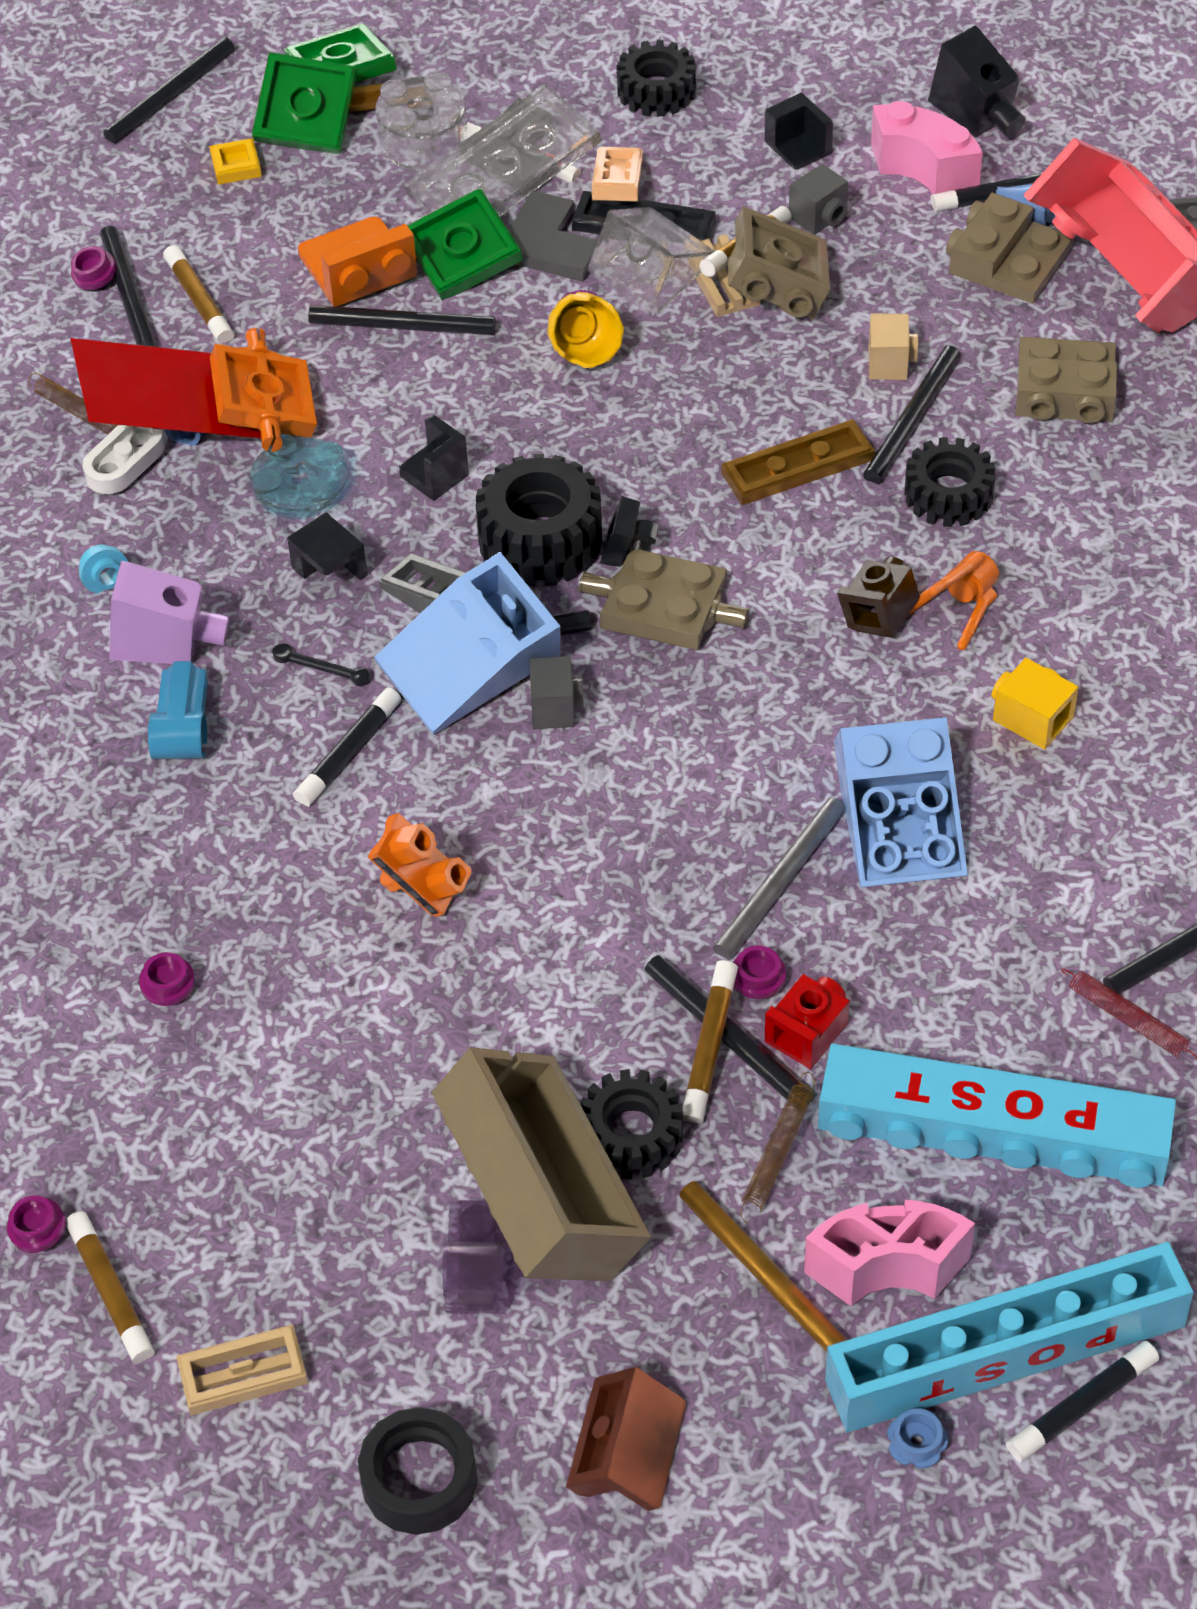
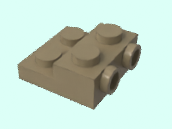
(1007, 248)
(779, 264)
(1066, 379)

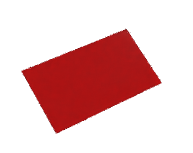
(150, 387)

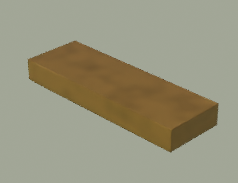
(797, 462)

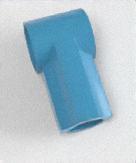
(180, 719)

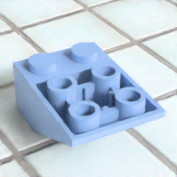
(470, 644)
(901, 801)

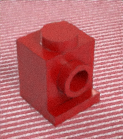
(807, 1019)

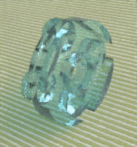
(297, 501)

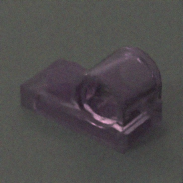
(474, 1260)

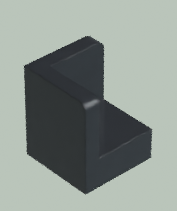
(798, 131)
(439, 463)
(326, 547)

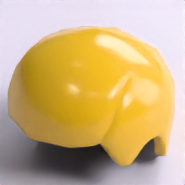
(585, 329)

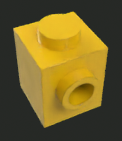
(1034, 702)

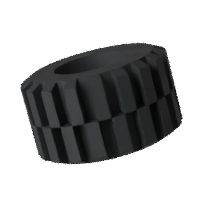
(534, 490)

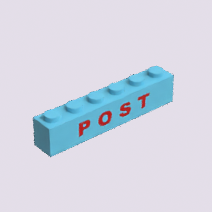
(996, 1115)
(1007, 1336)

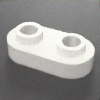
(118, 461)

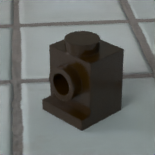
(886, 586)

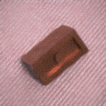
(627, 1438)

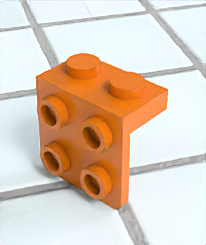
(360, 259)

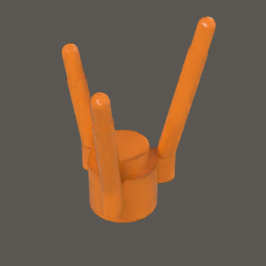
(967, 582)

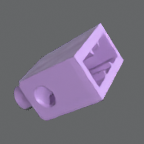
(159, 617)

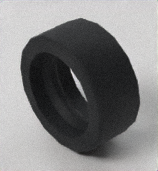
(423, 1514)

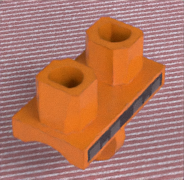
(415, 865)

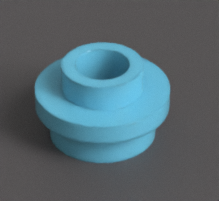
(94, 562)

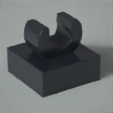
(627, 533)

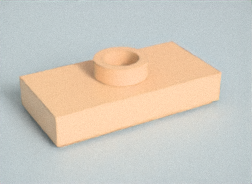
(617, 174)

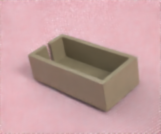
(540, 1166)

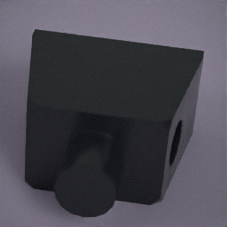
(976, 85)

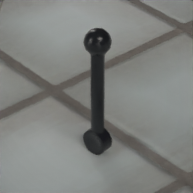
(283, 653)

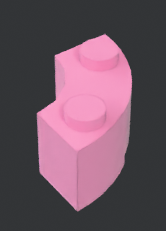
(924, 147)
(888, 1247)

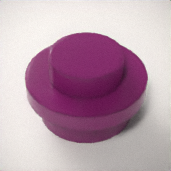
(92, 268)
(759, 972)
(166, 979)
(35, 1224)

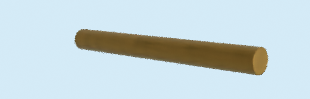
(761, 1266)

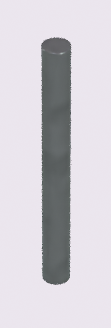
(779, 878)

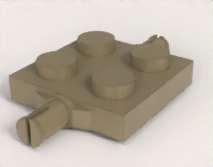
(664, 599)

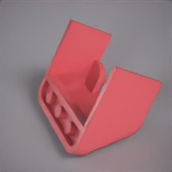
(1129, 225)

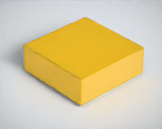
(235, 161)

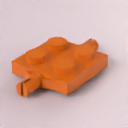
(262, 390)

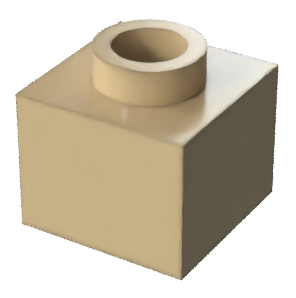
(891, 346)

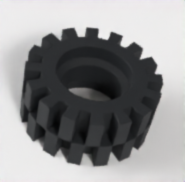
(656, 61)
(945, 501)
(639, 1096)

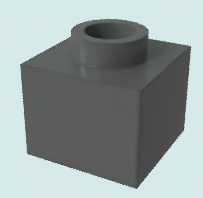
(818, 199)
(554, 692)

